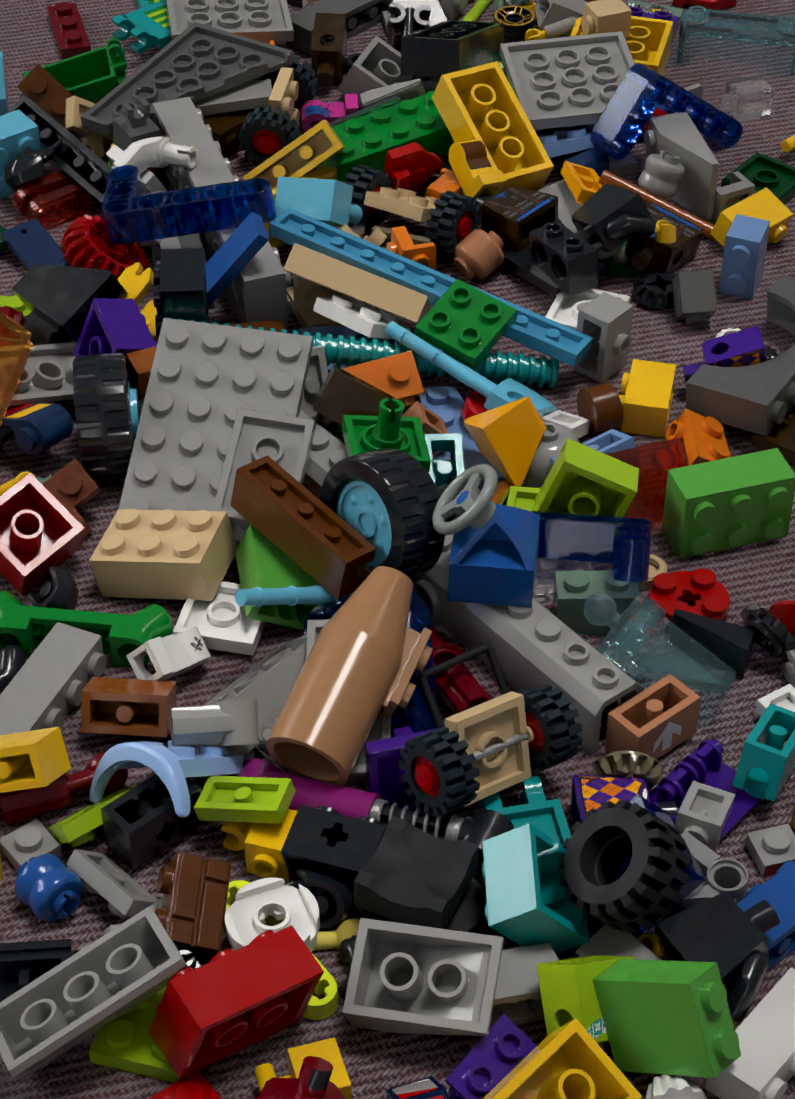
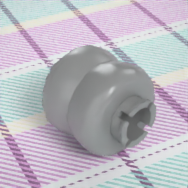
(662, 174)

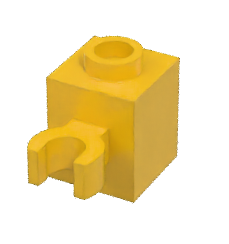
(261, 845)

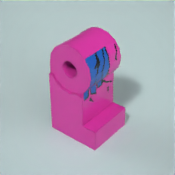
(316, 111)

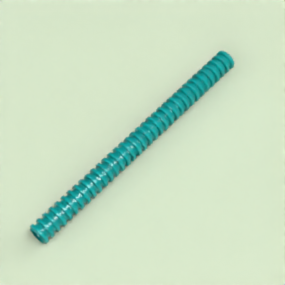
(493, 366)

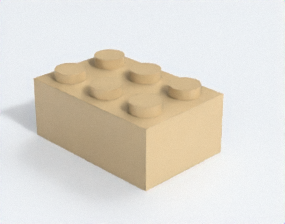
(164, 554)

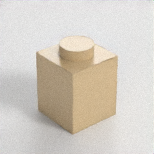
(606, 17)

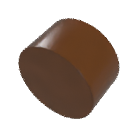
(601, 406)

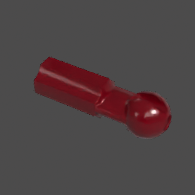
(59, 793)

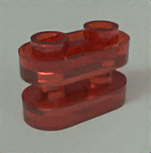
(52, 200)

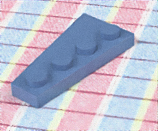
(448, 406)

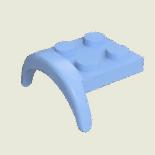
(169, 763)

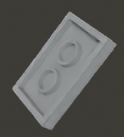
(262, 434)

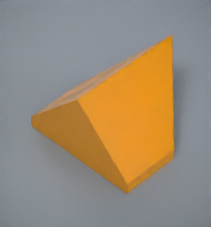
(508, 437)

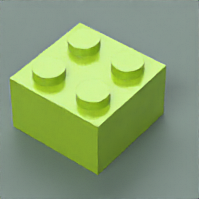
(587, 483)

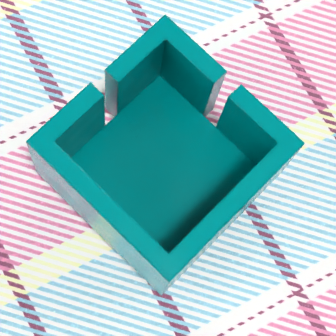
(523, 886)

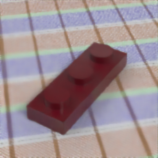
(68, 29)

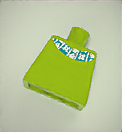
(570, 993)

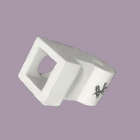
(170, 655)

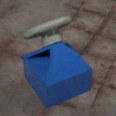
(491, 543)

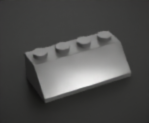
(267, 682)
(86, 993)

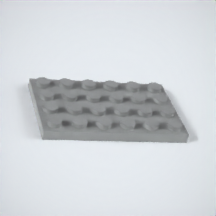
(192, 405)

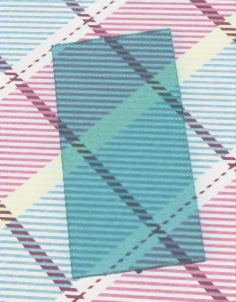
(381, 105)

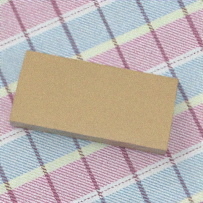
(357, 284)

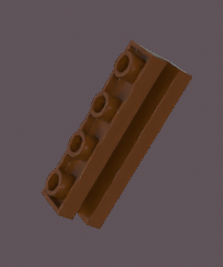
(302, 526)

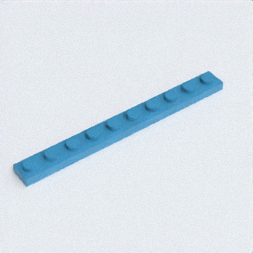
(529, 328)

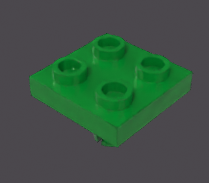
(466, 323)
(386, 431)

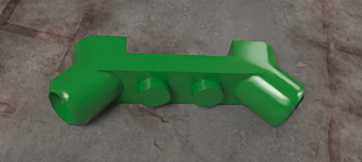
(119, 632)

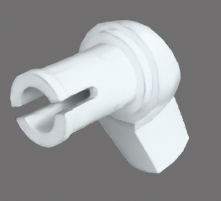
(157, 153)

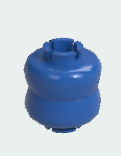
(48, 888)

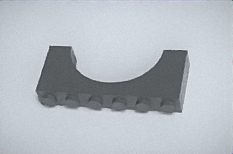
(756, 394)

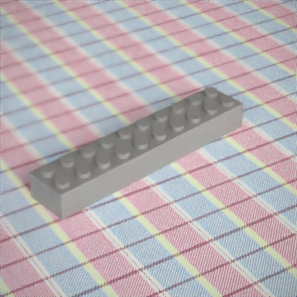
(261, 286)

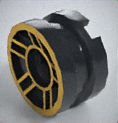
(516, 22)

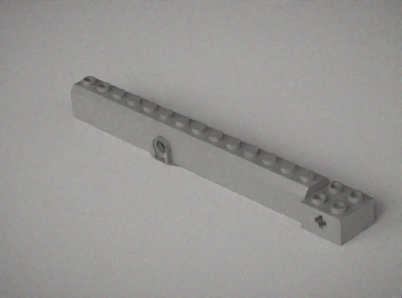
(528, 642)

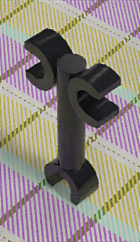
(408, 18)

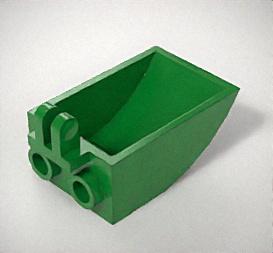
(91, 73)

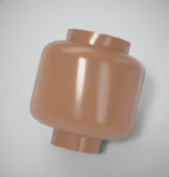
(479, 254)

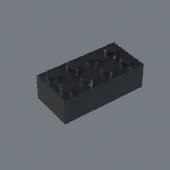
(450, 48)

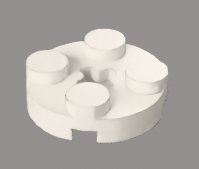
(271, 897)

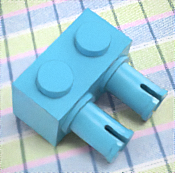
(318, 198)

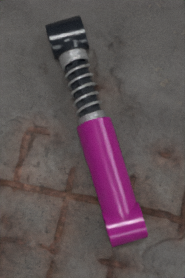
(356, 803)

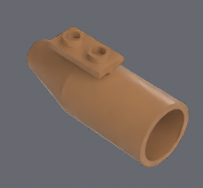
(350, 674)

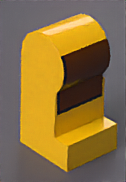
(474, 169)

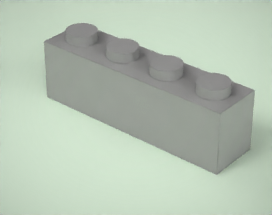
(51, 680)

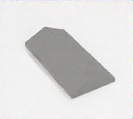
(46, 375)

